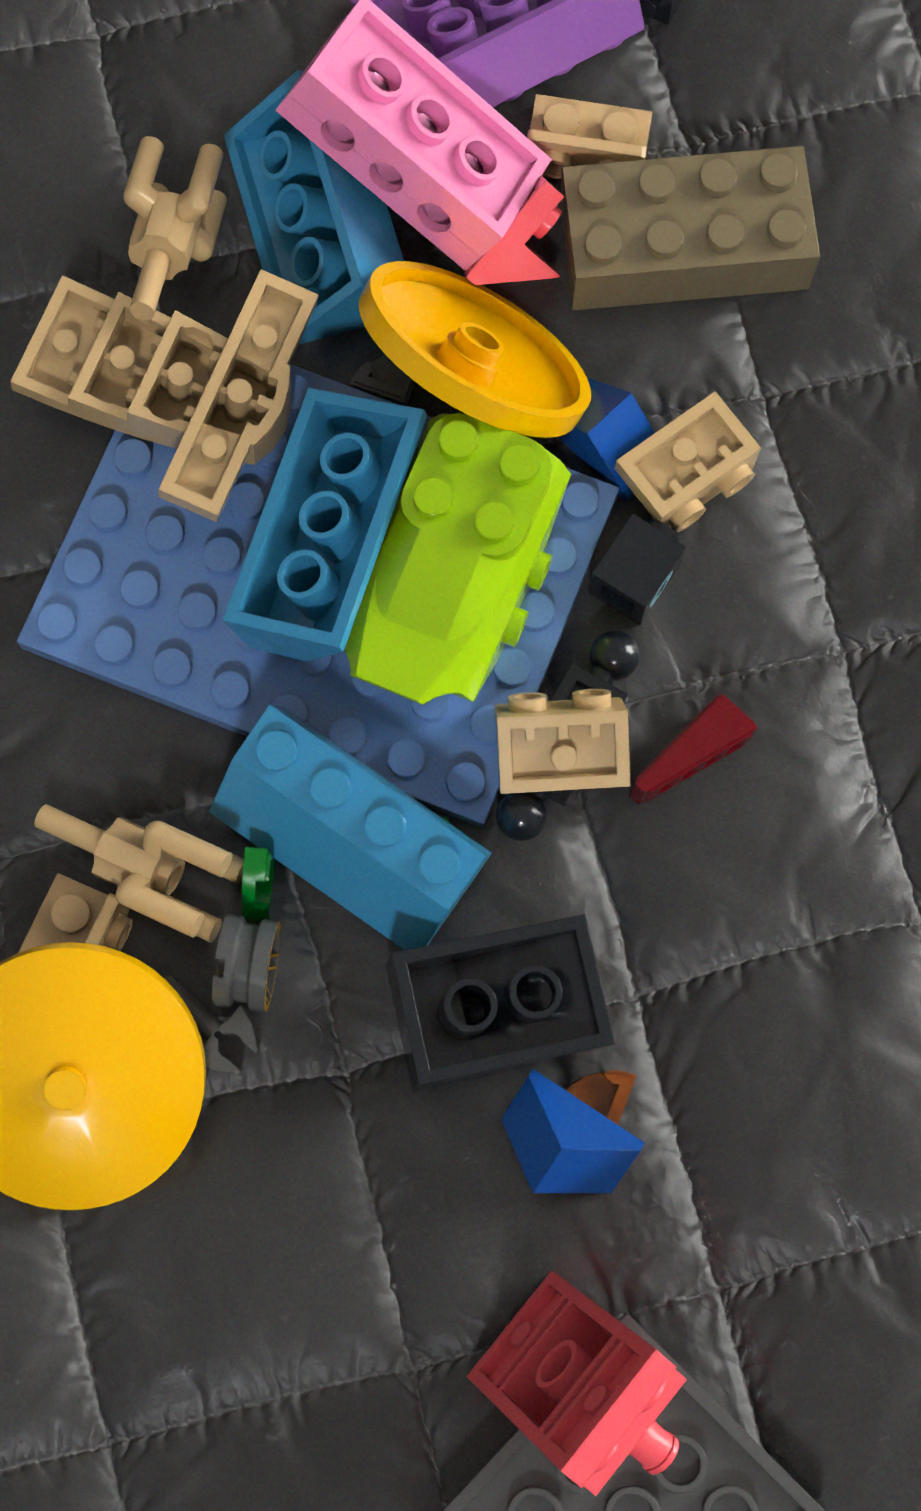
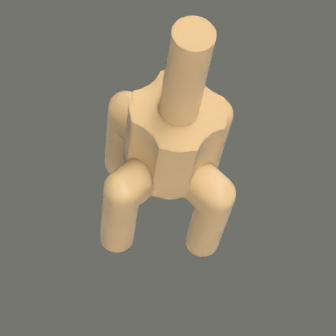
(170, 224)
(147, 865)

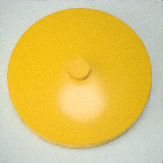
(474, 349)
(92, 1076)

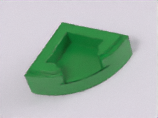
(257, 884)

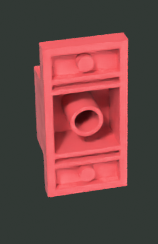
(580, 1386)

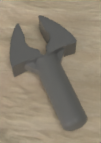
(212, 1025)

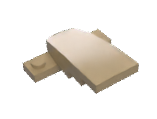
(174, 379)

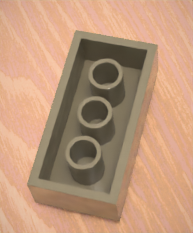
(688, 228)

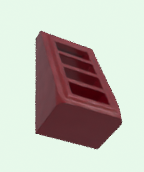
(707, 739)

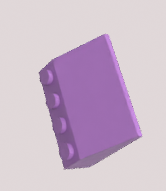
(513, 43)

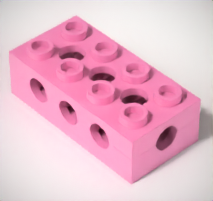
(414, 134)

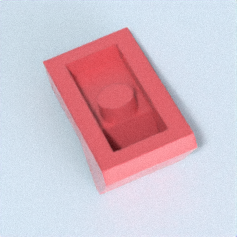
(511, 257)

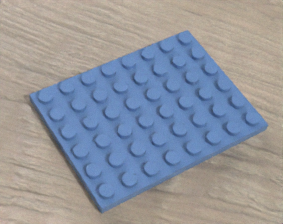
(146, 596)

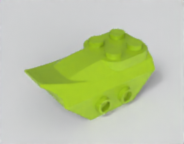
(457, 560)

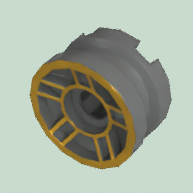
(246, 963)

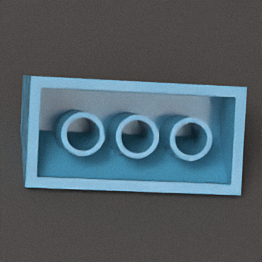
(309, 215)
(323, 524)
(346, 829)

